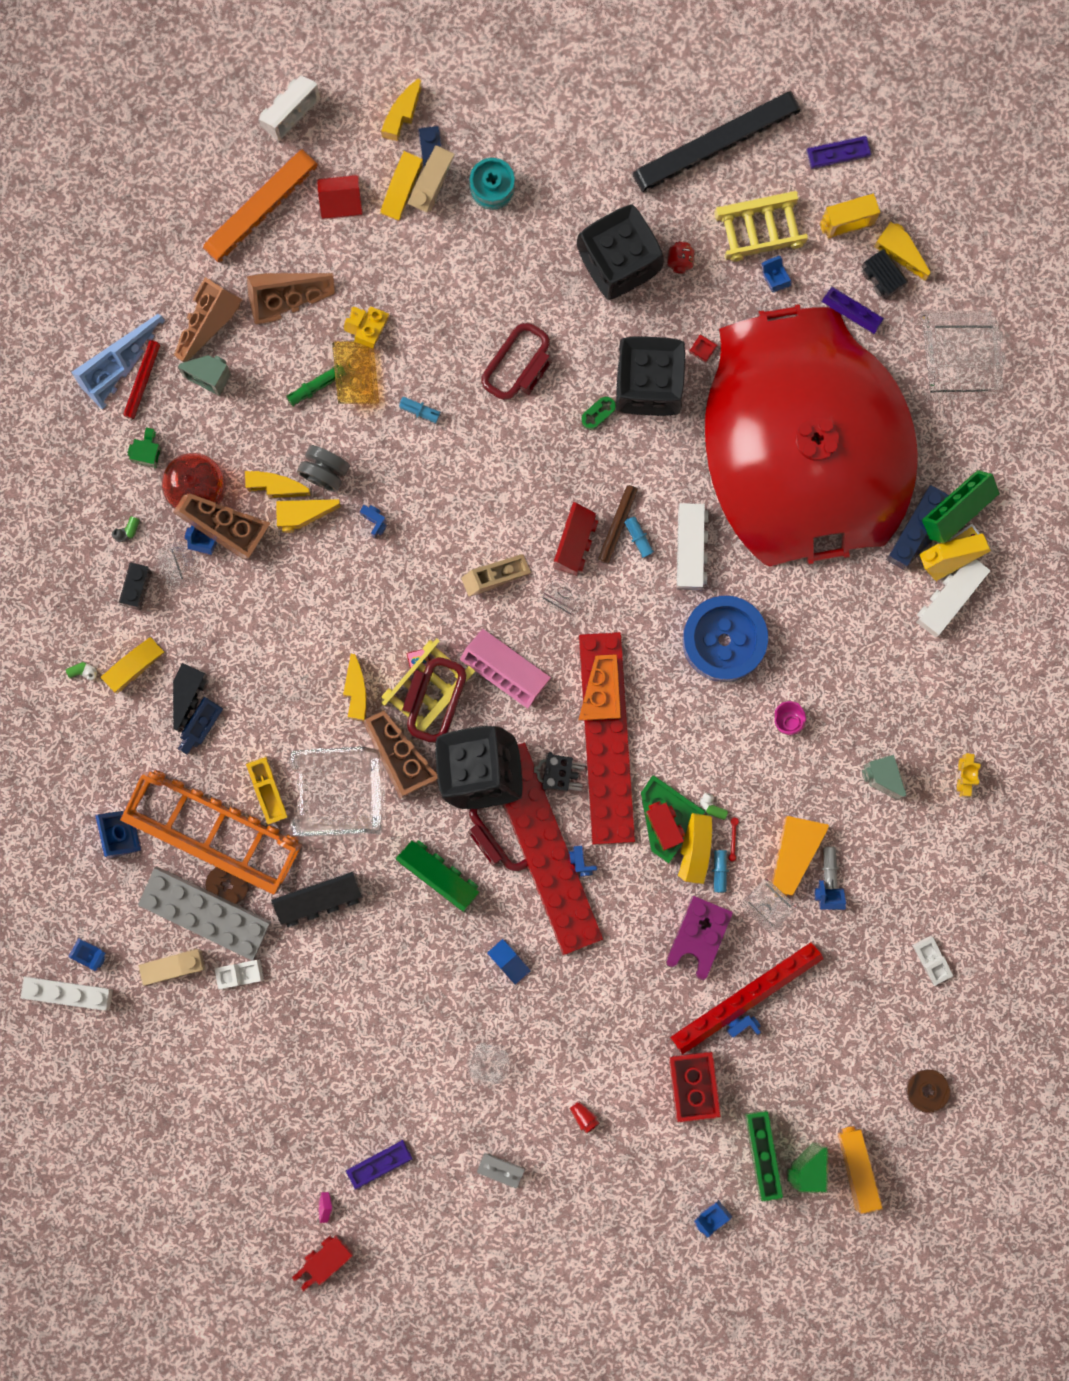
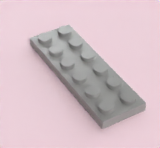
(204, 913)

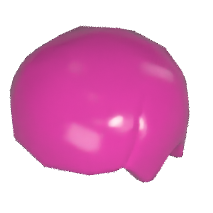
(786, 711)

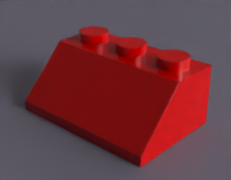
(575, 539)

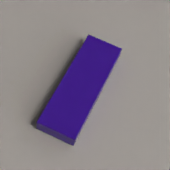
(838, 152)
(852, 310)
(379, 1164)

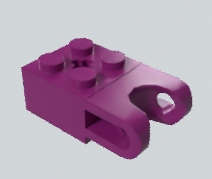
(699, 942)

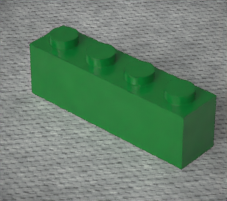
(961, 506)
(763, 1155)

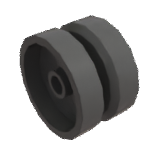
(323, 468)

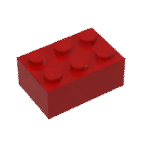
(694, 1086)

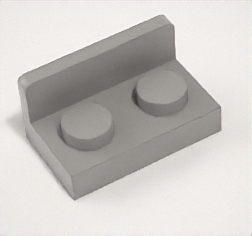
(500, 1170)

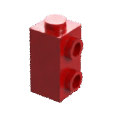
(663, 823)

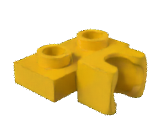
(366, 326)
(969, 775)

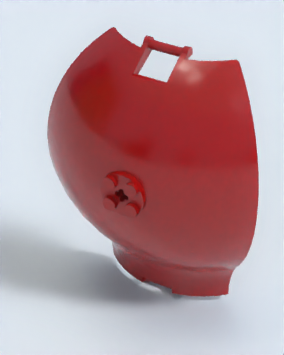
(766, 404)

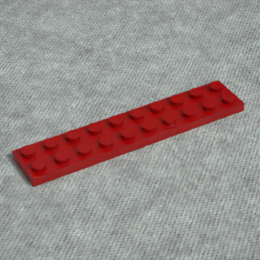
(607, 752)
(550, 863)

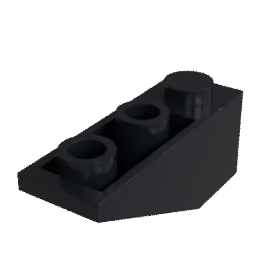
(186, 688)

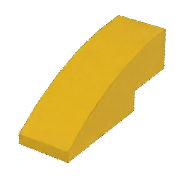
(401, 111)
(401, 185)
(276, 485)
(132, 665)
(356, 690)
(266, 790)
(696, 849)

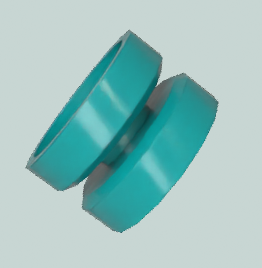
(481, 178)

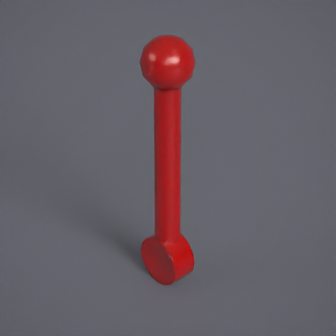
(734, 822)

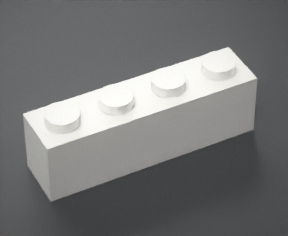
(690, 546)
(952, 597)
(66, 993)

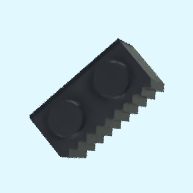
(883, 274)
(135, 586)

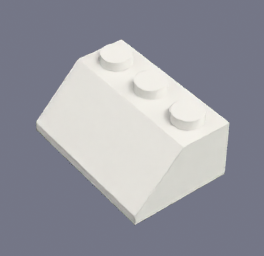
(289, 107)

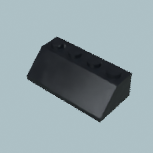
(316, 899)

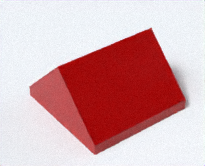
(339, 197)

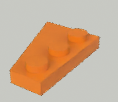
(602, 692)

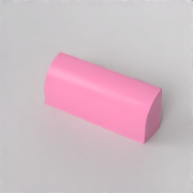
(505, 668)

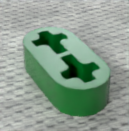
(594, 409)

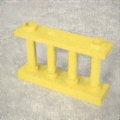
(766, 206)
(434, 706)

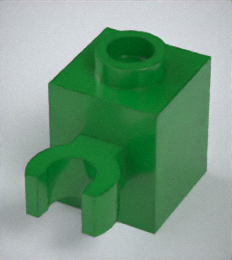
(145, 451)

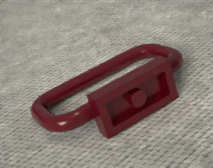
(533, 371)
(417, 693)
(489, 846)

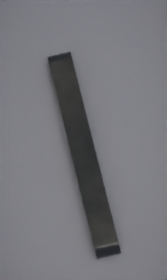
(717, 140)

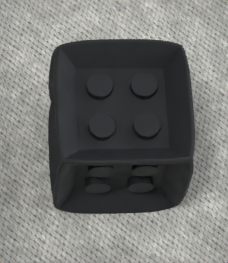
(620, 252)
(650, 376)
(478, 767)

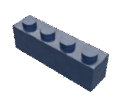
(914, 535)

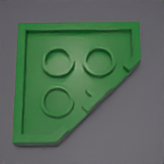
(659, 791)

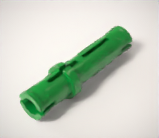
(310, 388)

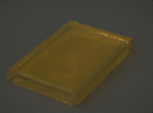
(355, 373)

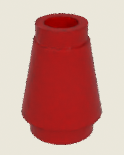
(584, 1117)

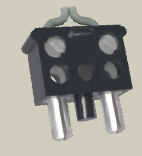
(551, 773)

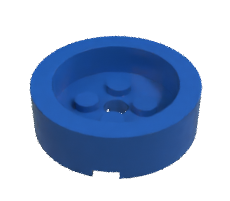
(729, 617)

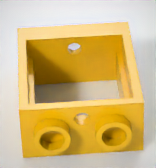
(850, 216)

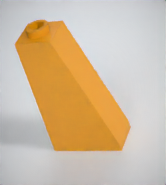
(796, 849)
(859, 1170)

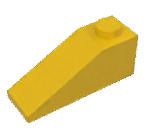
(902, 250)
(299, 513)
(952, 555)

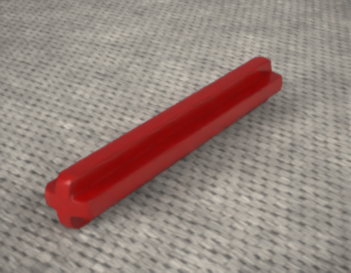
(141, 379)

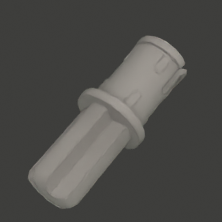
(830, 868)

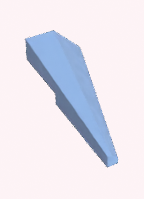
(104, 370)

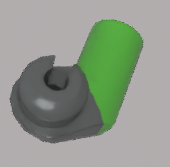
(128, 532)

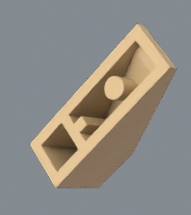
(431, 179)
(495, 575)
(172, 967)

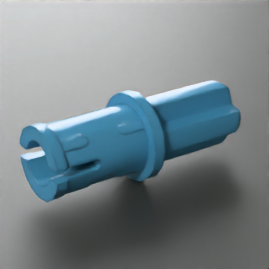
(419, 410)
(639, 537)
(720, 871)

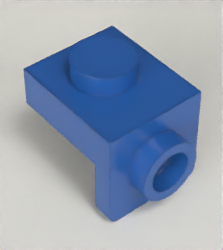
(775, 274)
(373, 515)
(199, 541)
(577, 859)
(830, 898)
(87, 954)
(739, 1025)
(712, 1218)

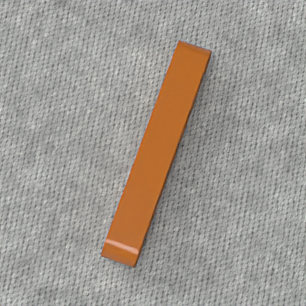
(259, 205)

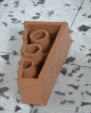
(226, 526)
(401, 760)

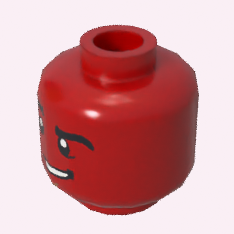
(680, 257)

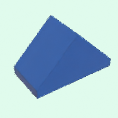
(508, 961)

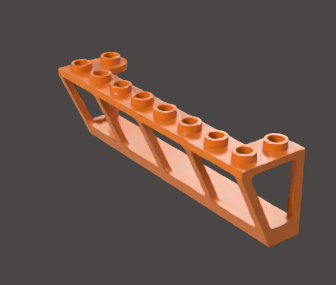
(203, 850)

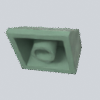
(207, 372)
(885, 777)

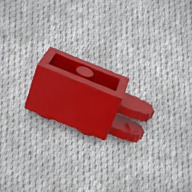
(325, 1261)

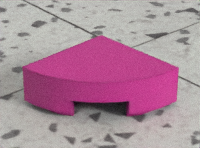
(325, 1207)

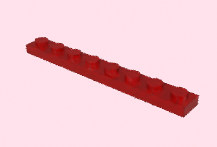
(746, 998)

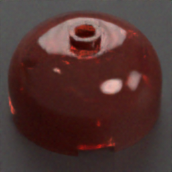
(208, 479)

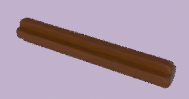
(617, 524)

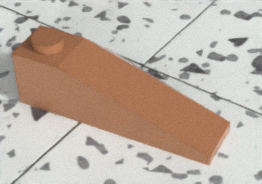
(280, 292)
(212, 312)

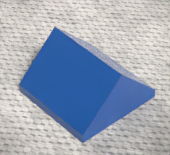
(116, 836)

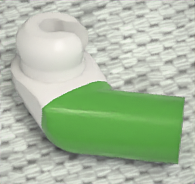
(82, 669)
(710, 808)

